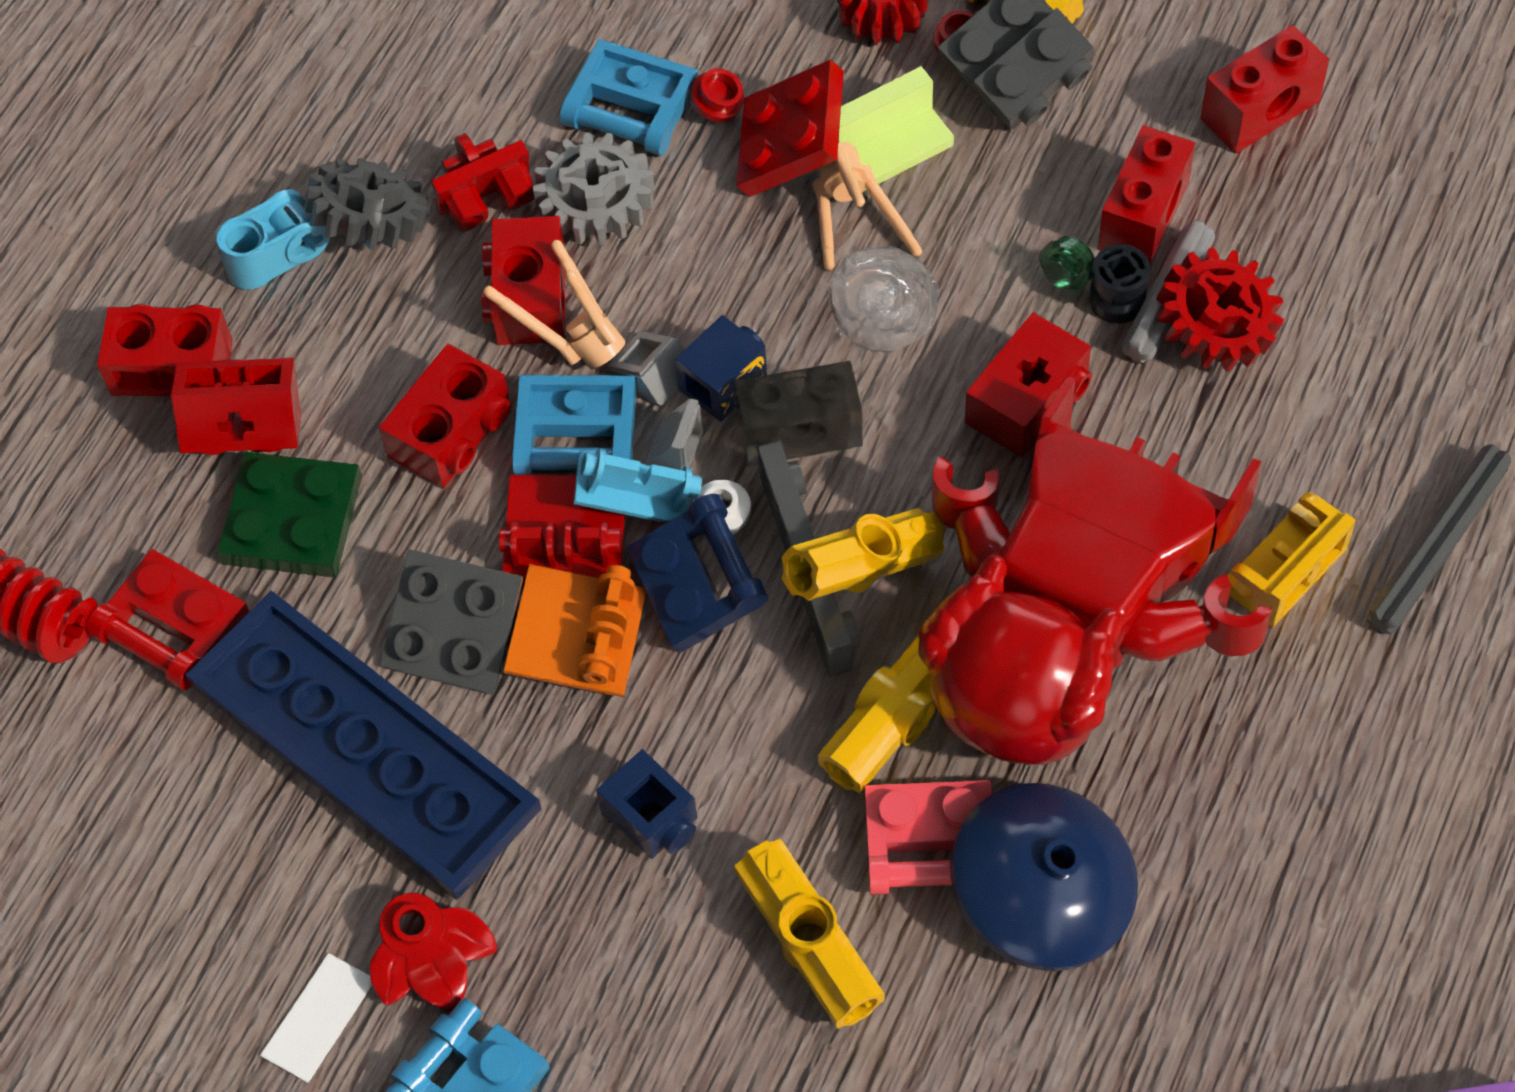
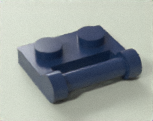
(680, 582)

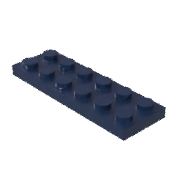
(364, 744)

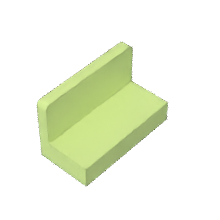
(895, 125)

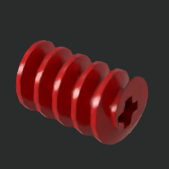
(41, 612)

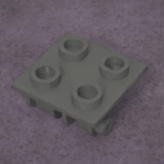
(451, 621)

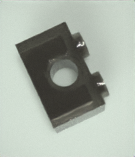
(803, 408)

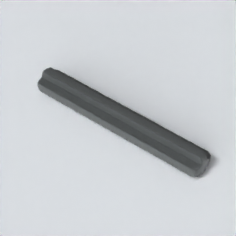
(1438, 539)

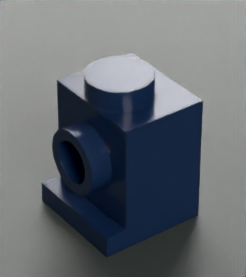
(644, 788)

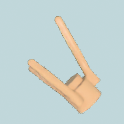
(846, 182)
(591, 332)

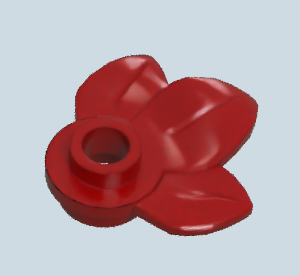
(433, 959)

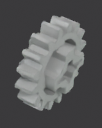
(595, 187)

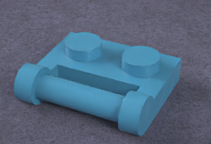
(634, 82)
(571, 409)

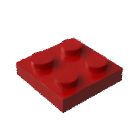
(790, 128)

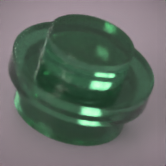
(1067, 263)

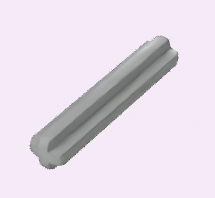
(1146, 332)

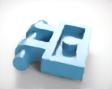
(493, 1065)

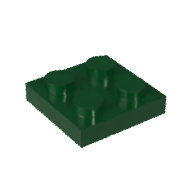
(290, 514)

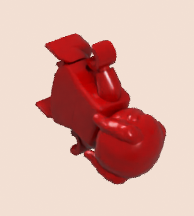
(1074, 588)

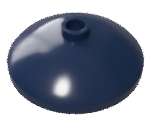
(1024, 901)

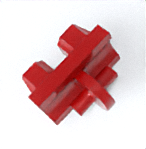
(477, 173)

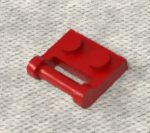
(176, 603)

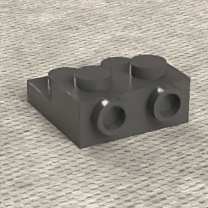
(1018, 57)

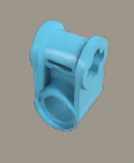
(269, 240)

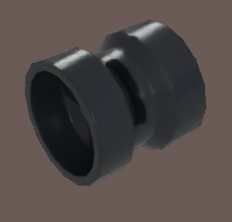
(1119, 283)

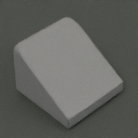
(652, 362)
(677, 437)

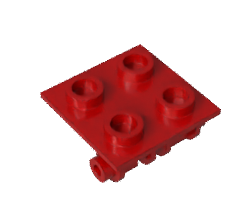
(554, 532)

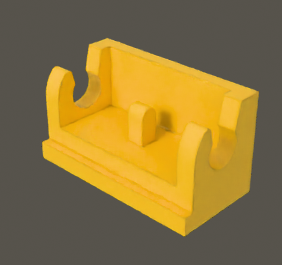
(1292, 557)

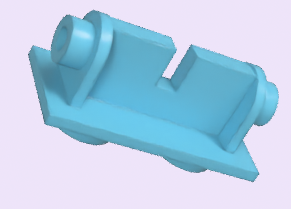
(633, 487)

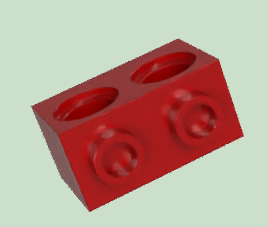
(164, 339)
(434, 410)

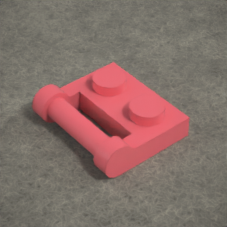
(912, 820)

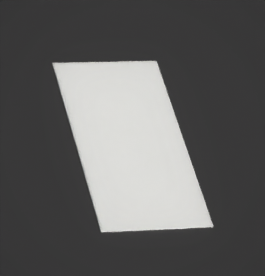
(317, 1018)

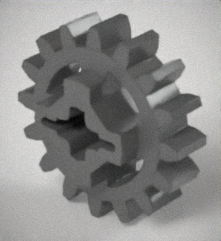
(366, 203)

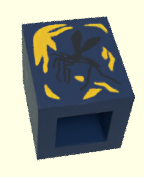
(716, 361)

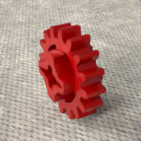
(1219, 309)

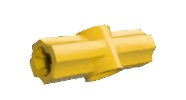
(862, 553)
(887, 713)
(828, 963)

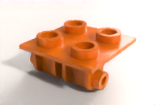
(577, 629)

